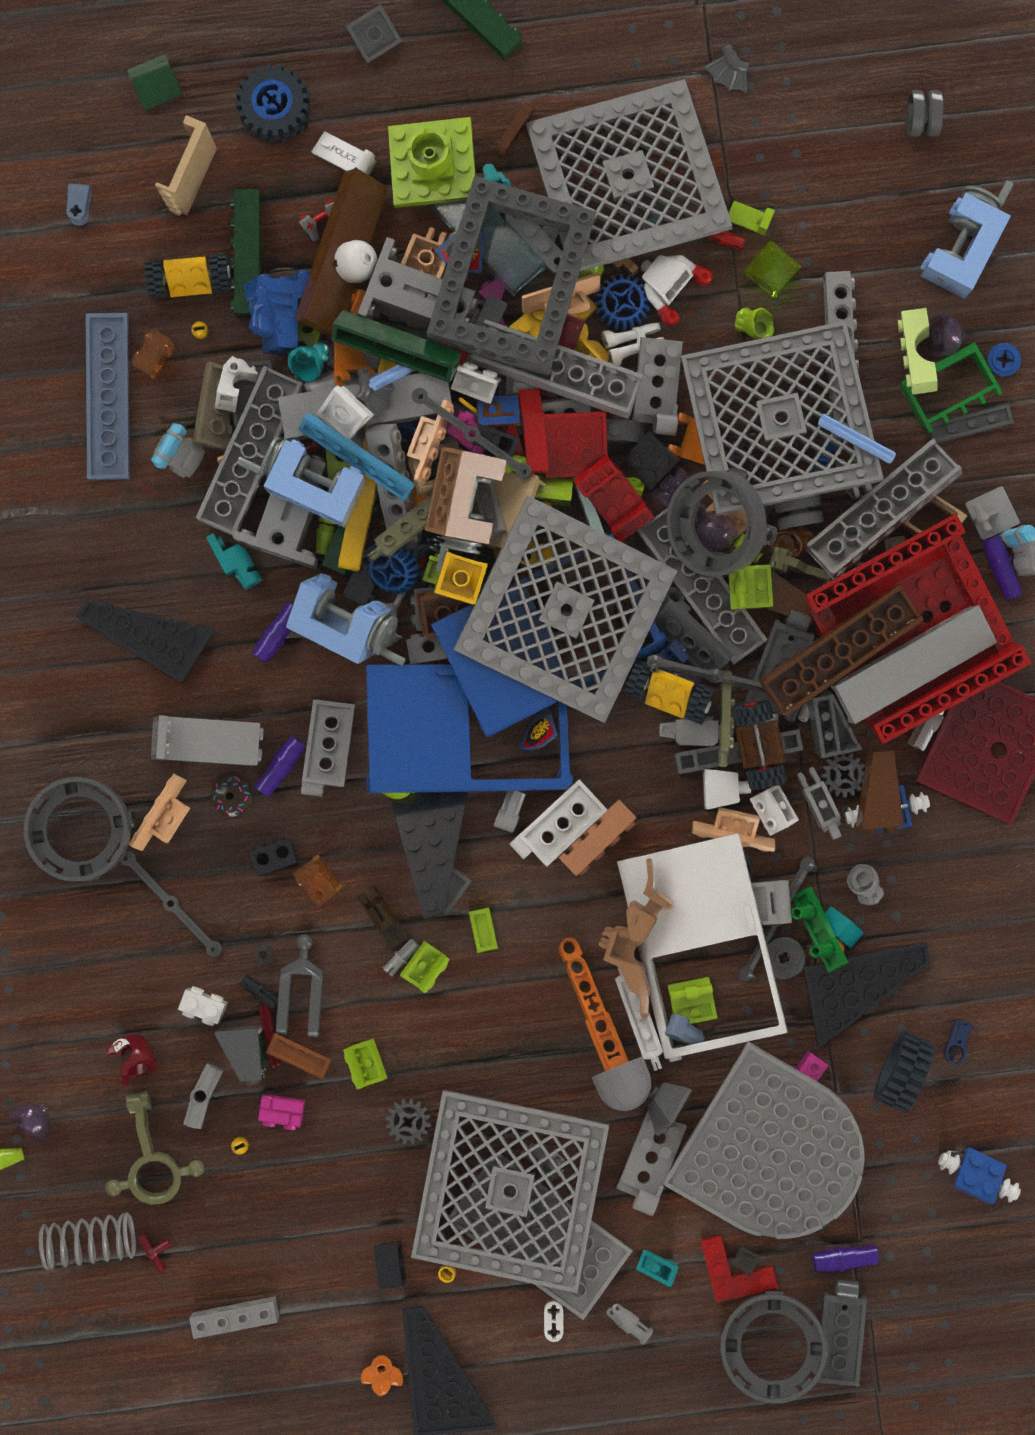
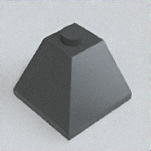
(665, 1105)

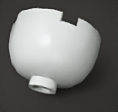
(356, 261)

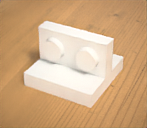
(344, 412)

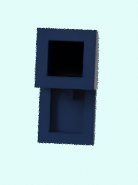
(673, 652)

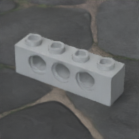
(234, 1317)

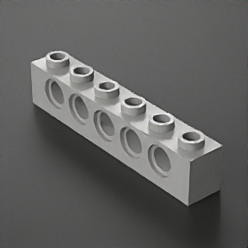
(377, 438)

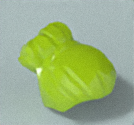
(755, 323)

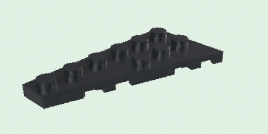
(156, 639)

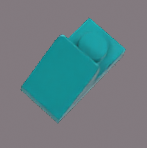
(657, 1267)

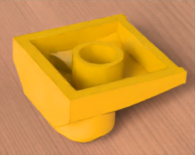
(460, 578)

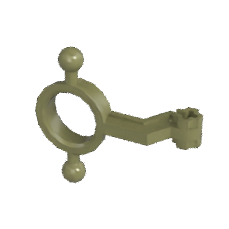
(782, 559)
(139, 1104)

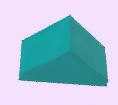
(843, 928)

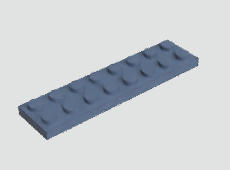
(107, 396)

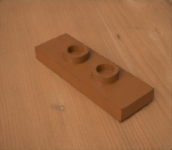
(298, 1056)

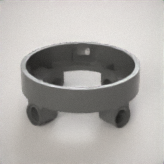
(686, 509)
(38, 836)
(774, 1390)

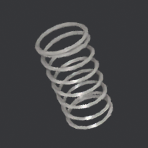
(91, 1246)

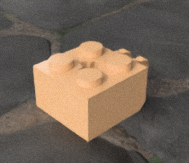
(422, 250)

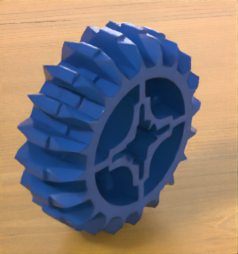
(630, 307)
(386, 570)

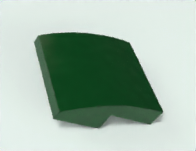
(154, 82)

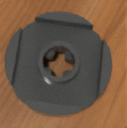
(794, 953)

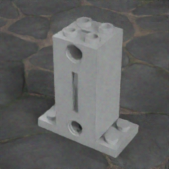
(407, 292)
(285, 521)
(206, 741)

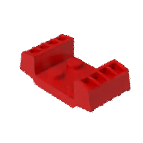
(614, 498)

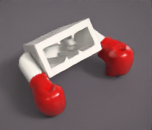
(667, 278)

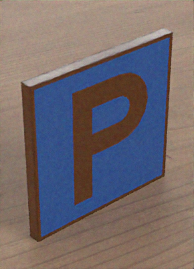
(501, 412)

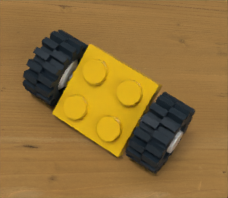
(187, 276)
(670, 693)

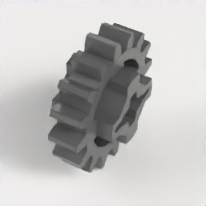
(850, 767)
(402, 1113)

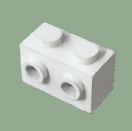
(774, 809)
(202, 1005)

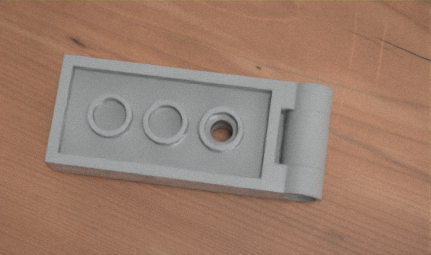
(773, 901)

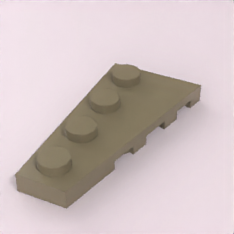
(212, 424)

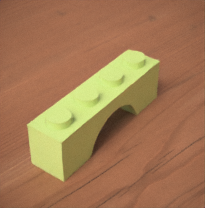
(922, 373)

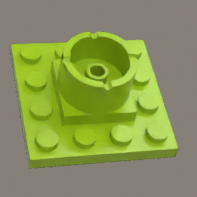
(431, 161)

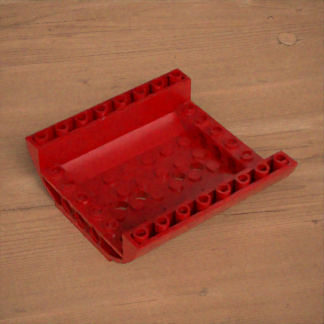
(930, 570)

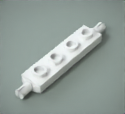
(642, 1027)

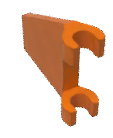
(347, 361)
(690, 446)

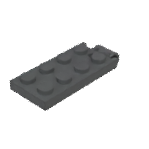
(780, 649)
(844, 1333)

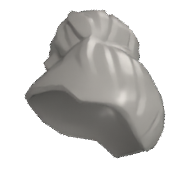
(865, 883)

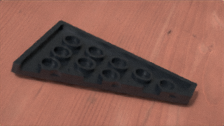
(430, 836)
(851, 990)
(439, 1388)

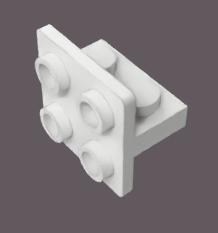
(475, 382)

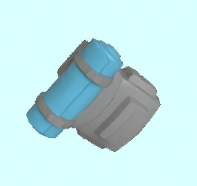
(178, 452)
(1023, 548)

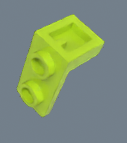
(750, 218)

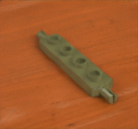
(402, 530)
(726, 721)

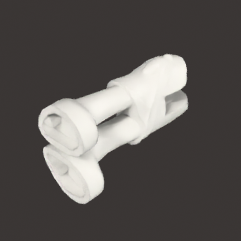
(612, 339)

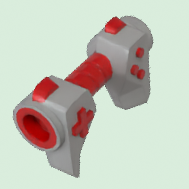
(310, 224)

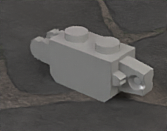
(691, 733)
(821, 804)

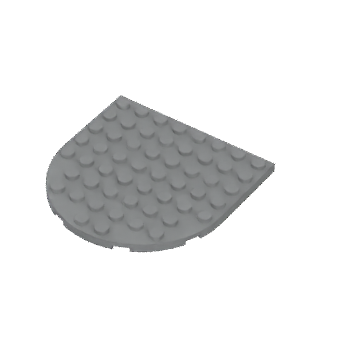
(771, 1151)

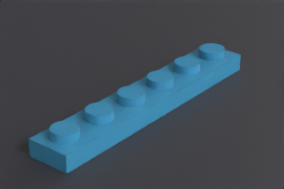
(356, 456)

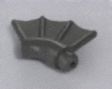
(729, 70)
(373, 399)

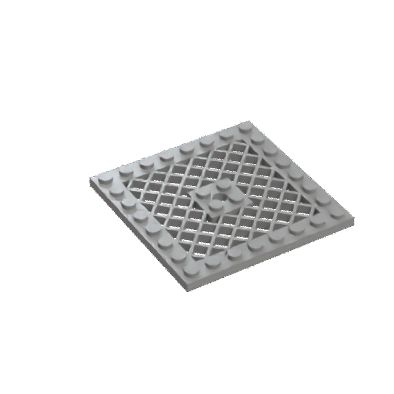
(620, 110)
(754, 352)
(625, 651)
(484, 1260)

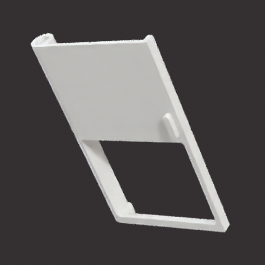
(710, 907)

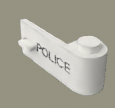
(343, 154)

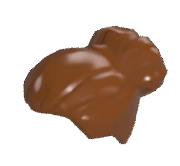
(793, 540)

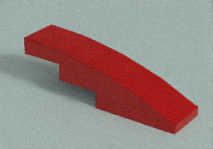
(533, 430)

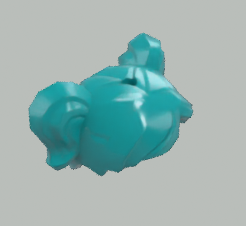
(308, 361)

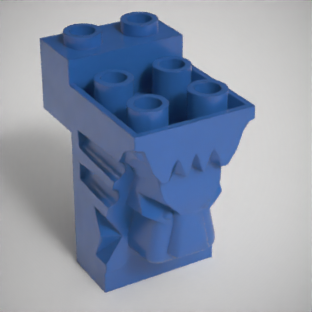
(274, 308)

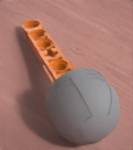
(624, 1082)

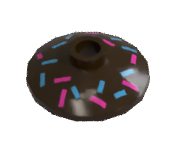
(241, 799)

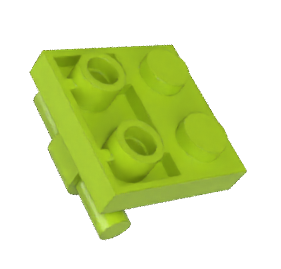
(751, 588)
(693, 1000)

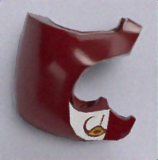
(140, 1060)

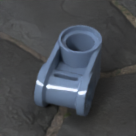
(79, 199)

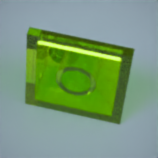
(772, 269)

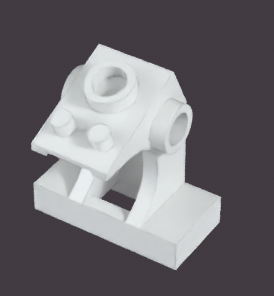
(226, 393)

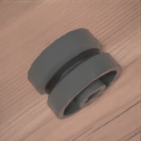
(924, 113)
(799, 512)

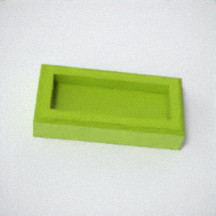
(483, 930)

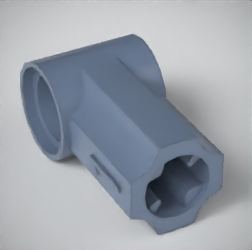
(681, 1030)

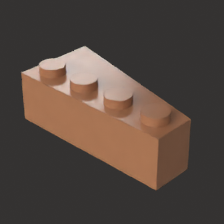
(597, 838)

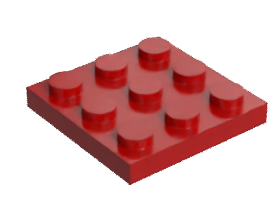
(574, 442)

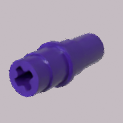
(1002, 567)
(273, 636)
(280, 765)
(844, 1258)

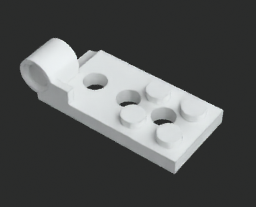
(531, 838)

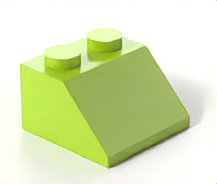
(557, 490)

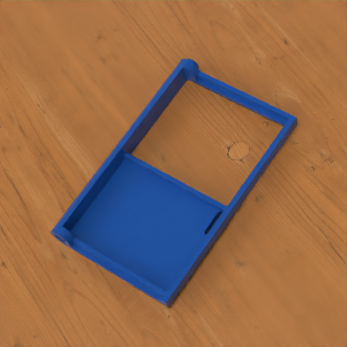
(496, 697)
(423, 735)

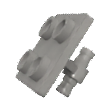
(992, 513)

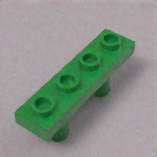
(825, 941)

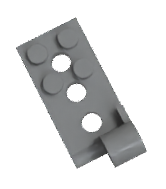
(665, 416)
(315, 777)
(649, 1192)

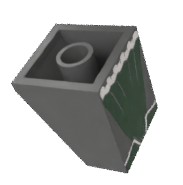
(244, 1051)

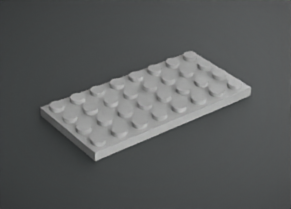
(603, 1251)

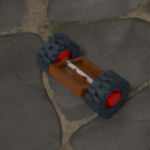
(760, 744)

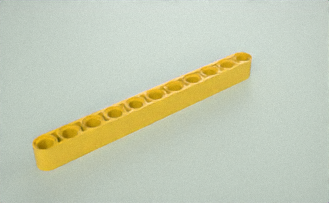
(359, 521)

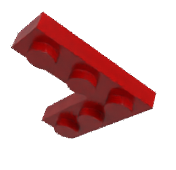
(735, 1286)

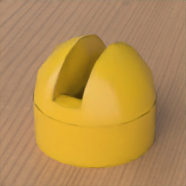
(200, 334)
(237, 1141)
(444, 1275)

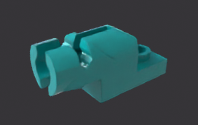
(235, 561)

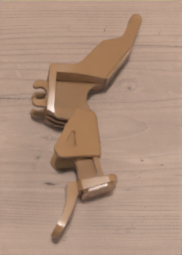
(624, 940)

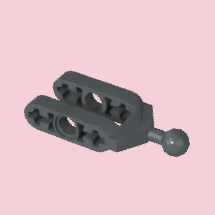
(304, 967)

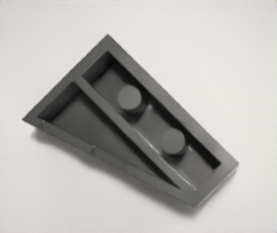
(829, 727)

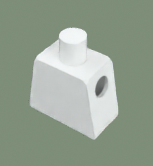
(722, 788)

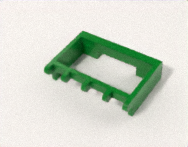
(971, 350)

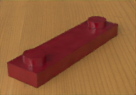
(569, 339)

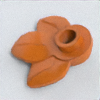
(382, 1378)

